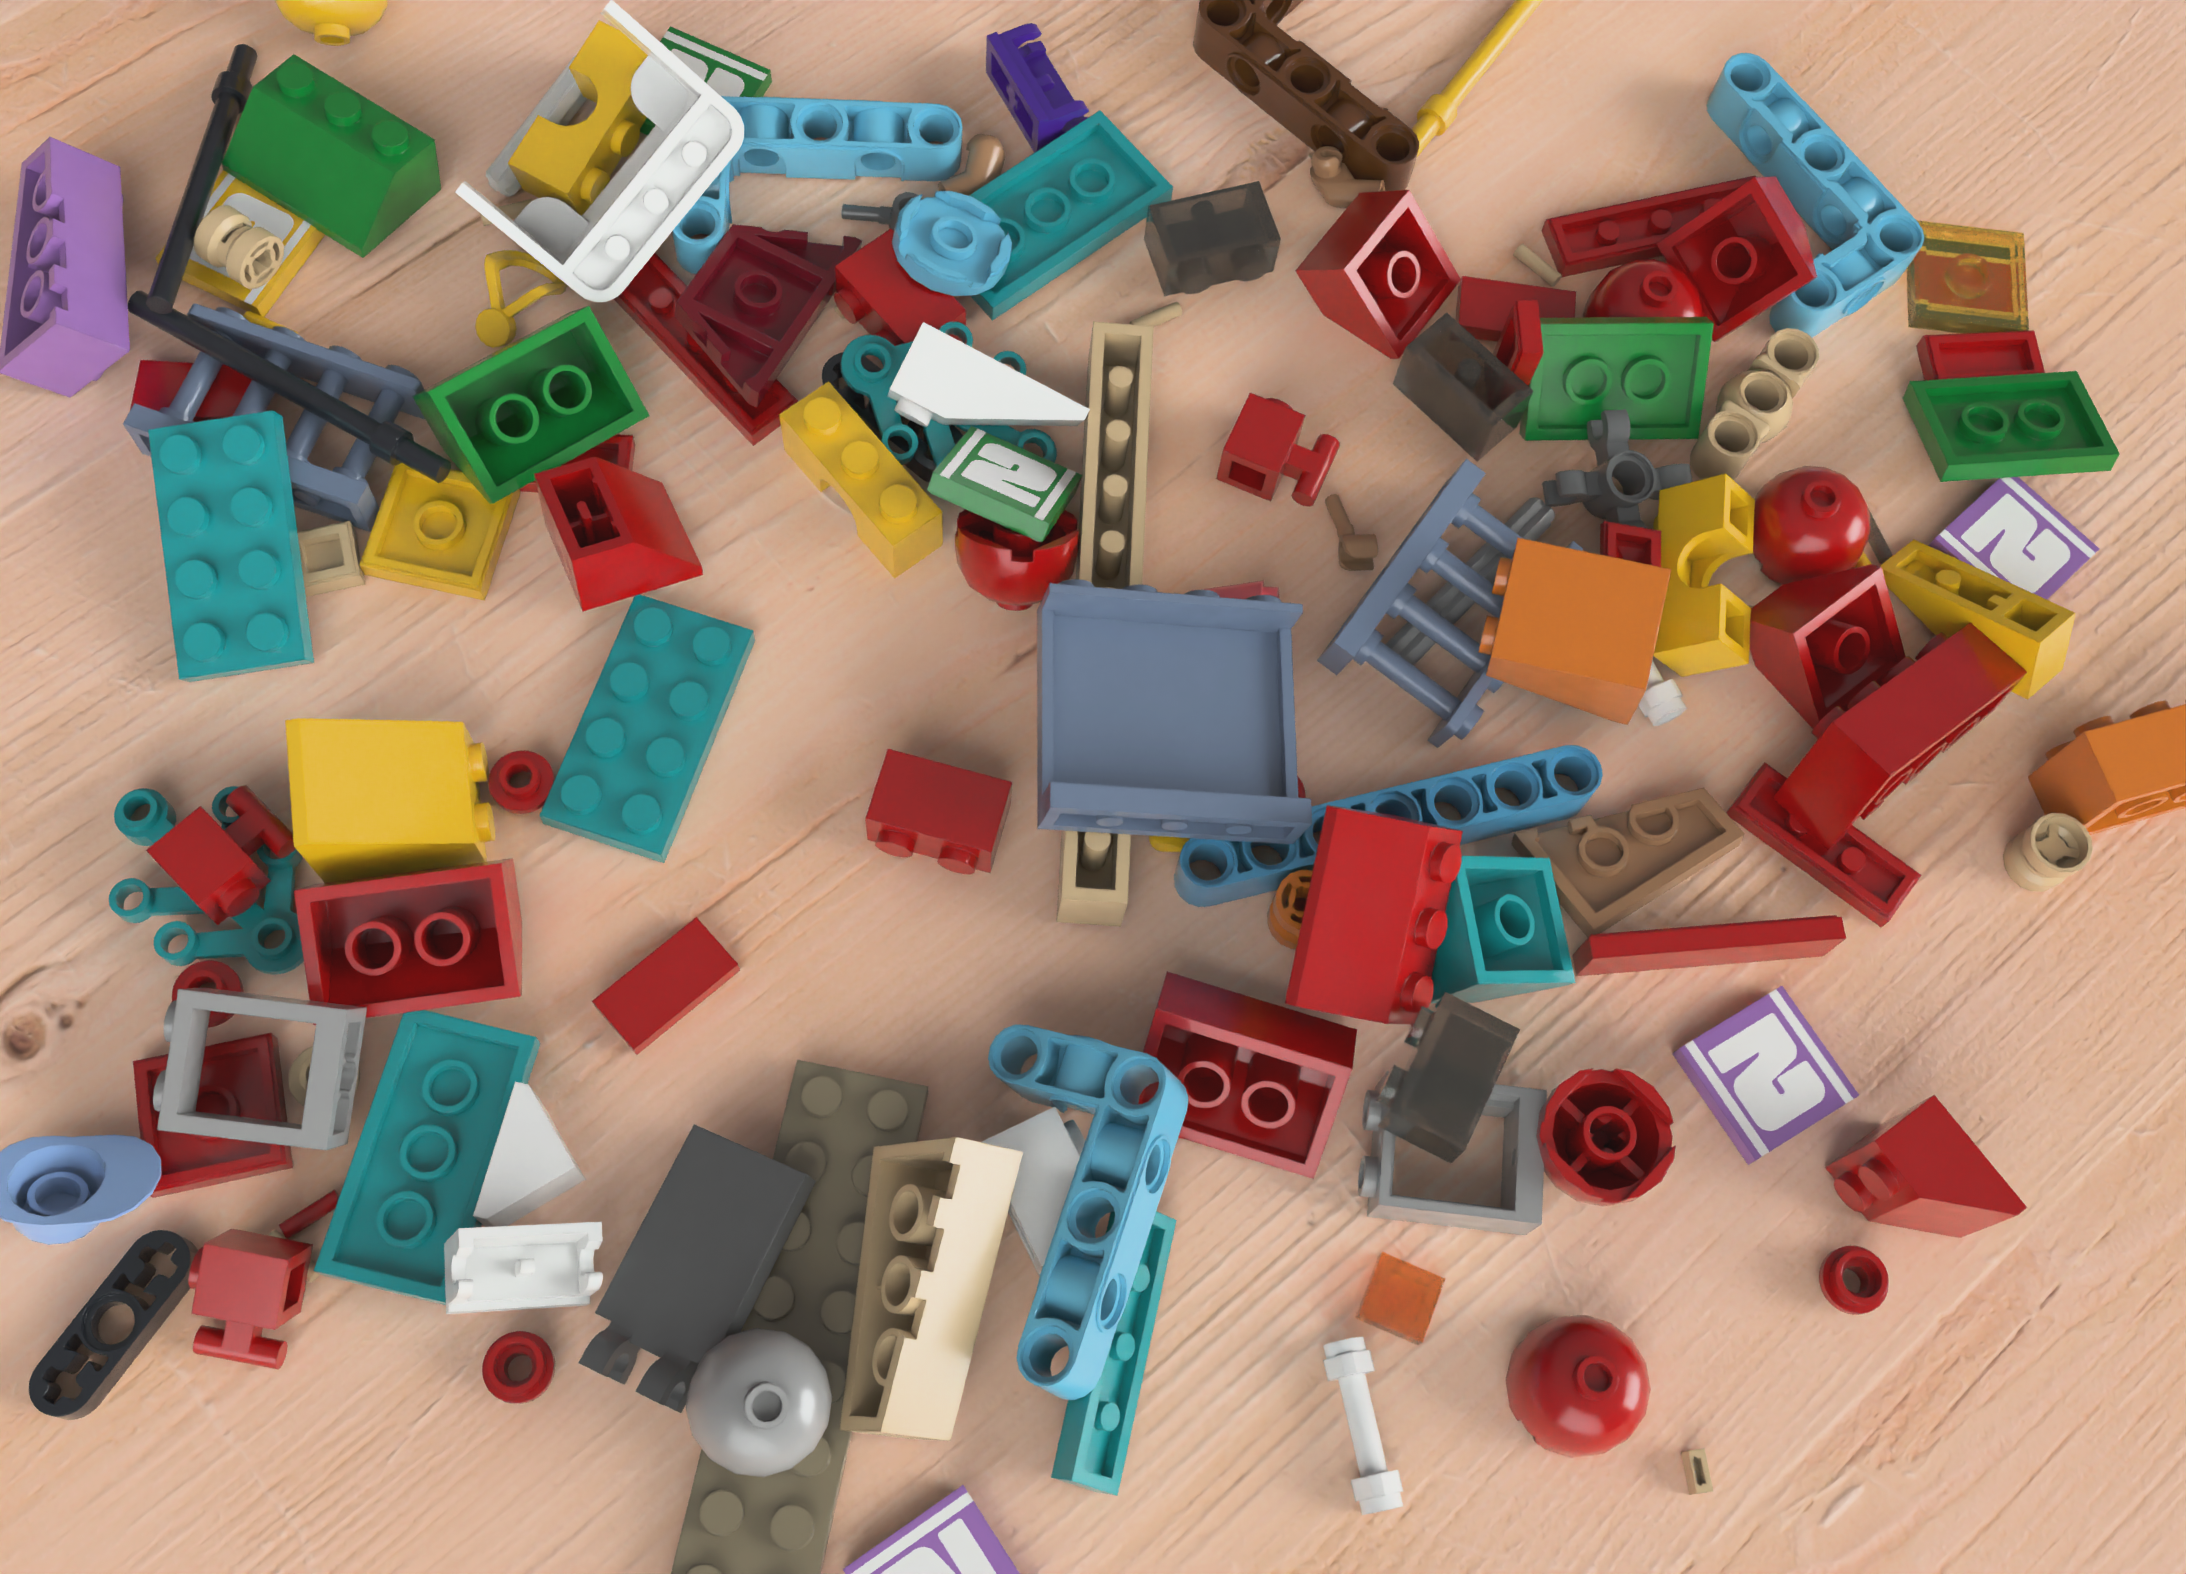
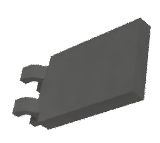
(696, 1263)

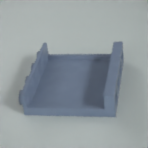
(1167, 714)

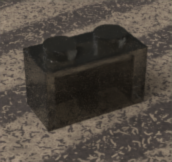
(1211, 239)
(1462, 386)
(1446, 1077)

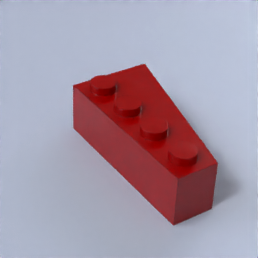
(1896, 730)

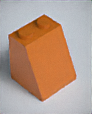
(1576, 627)

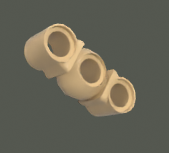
(1764, 386)

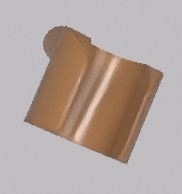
(1354, 551)

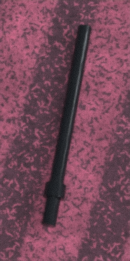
(230, 98)
(384, 439)

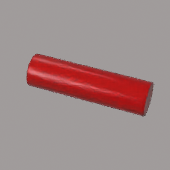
(309, 1214)

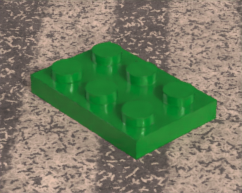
(1619, 363)
(2010, 426)

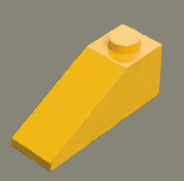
(1952, 594)

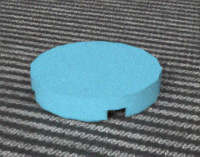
(951, 243)

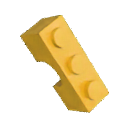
(579, 158)
(842, 452)
(1700, 530)

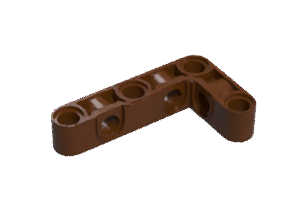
(1303, 88)

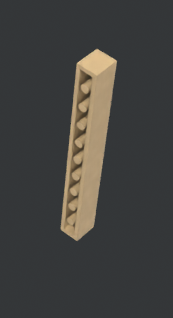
(1109, 555)

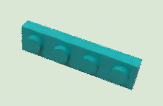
(1101, 1423)

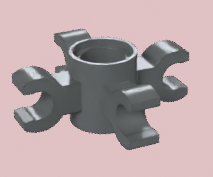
(1614, 459)

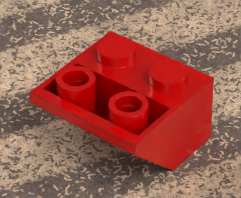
(614, 531)

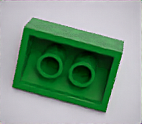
(332, 156)
(532, 404)

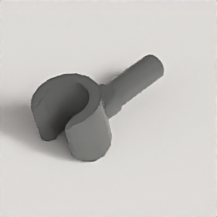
(883, 215)

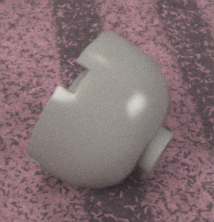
(759, 1402)

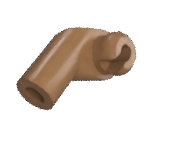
(982, 166)
(1336, 181)

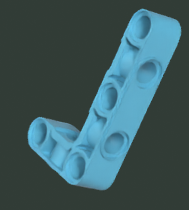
(861, 141)
(1828, 187)
(1118, 1171)

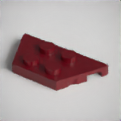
(759, 301)

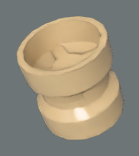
(231, 242)
(2047, 852)

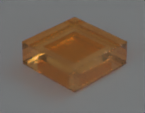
(1400, 1298)

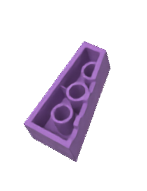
(66, 272)

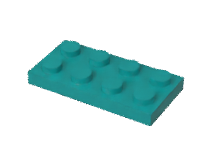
(1067, 206)
(230, 546)
(648, 728)
(424, 1152)

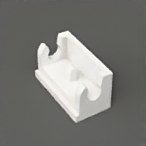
(521, 1267)

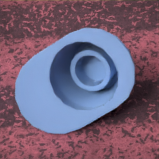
(68, 1185)

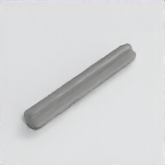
(1450, 602)

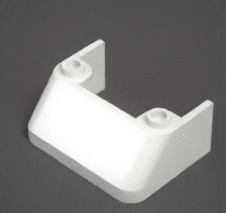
(649, 194)

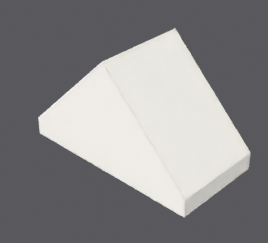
(527, 1163)

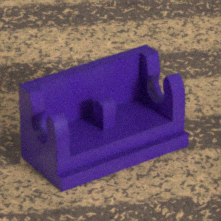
(1031, 86)

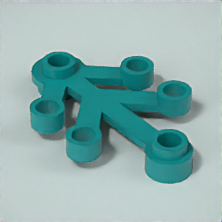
(939, 437)
(164, 901)

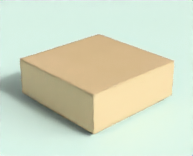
(330, 558)

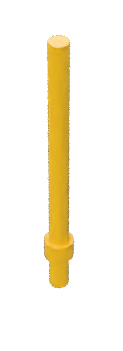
(1440, 108)

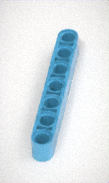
(1468, 790)

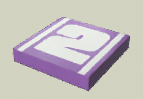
(2017, 538)
(1765, 1074)
(941, 1540)

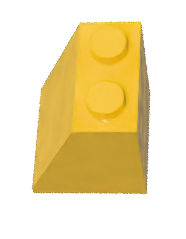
(386, 796)

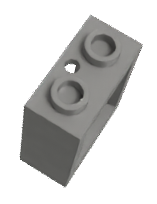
(330, 1077)
(1521, 1170)

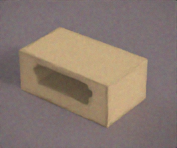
(1697, 1471)

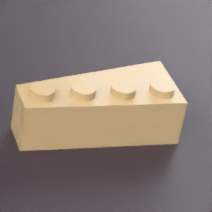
(923, 1282)

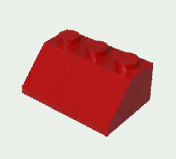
(1374, 916)
(413, 938)
(1253, 1072)

